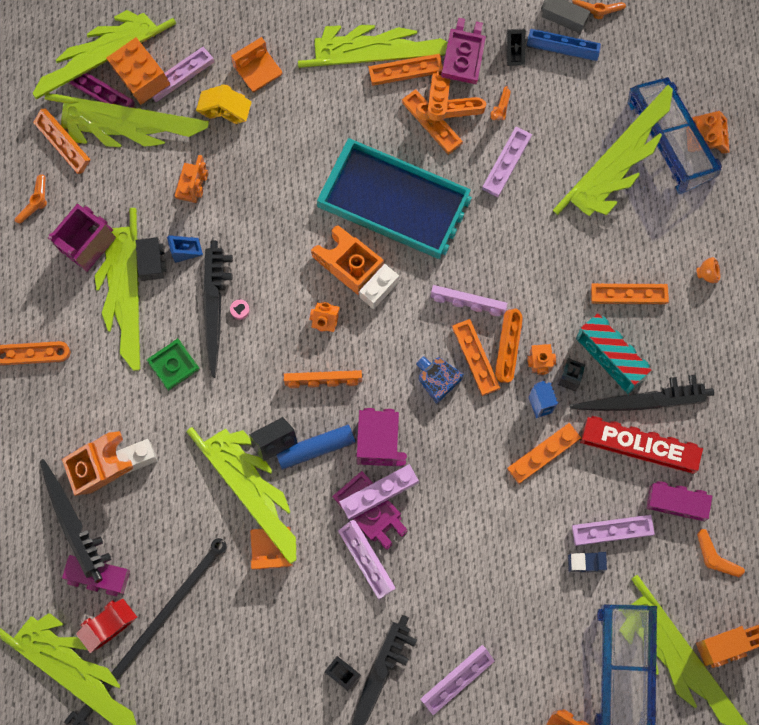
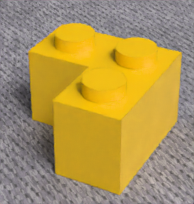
(225, 103)

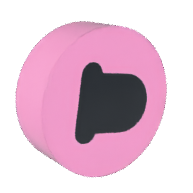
(239, 309)

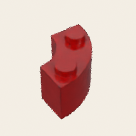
(106, 625)

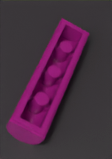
(100, 91)

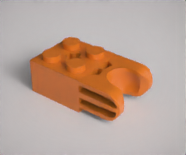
(350, 261)
(95, 464)
(727, 645)

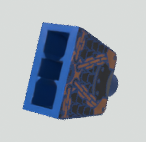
(438, 377)

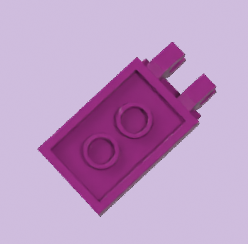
(464, 53)
(377, 520)

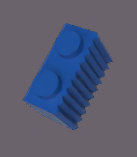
(542, 399)

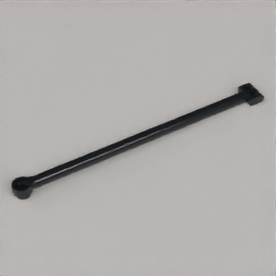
(154, 626)

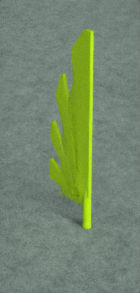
(362, 49)
(94, 53)
(112, 119)
(614, 164)
(123, 294)
(256, 494)
(685, 666)
(66, 667)

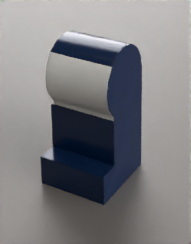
(587, 562)

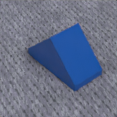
(184, 248)

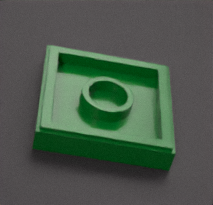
(173, 364)

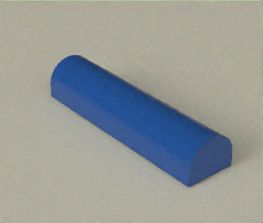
(563, 44)
(316, 446)

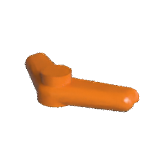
(600, 9)
(499, 112)
(37, 200)
(713, 560)

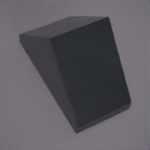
(515, 46)
(571, 374)
(343, 674)

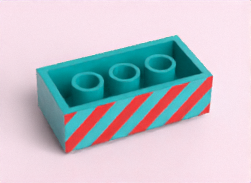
(613, 353)

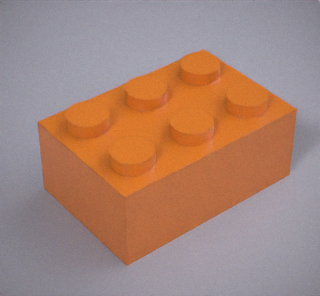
(138, 70)

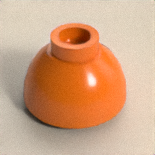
(709, 270)

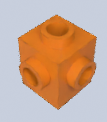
(324, 317)
(541, 359)

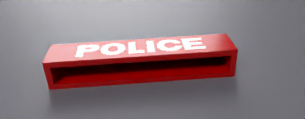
(641, 445)

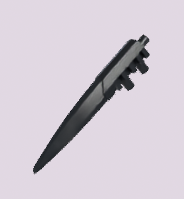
(212, 299)
(668, 397)
(81, 544)
(386, 659)

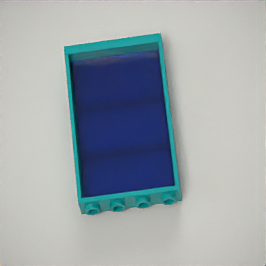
(394, 198)

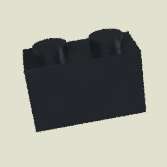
(149, 259)
(273, 439)

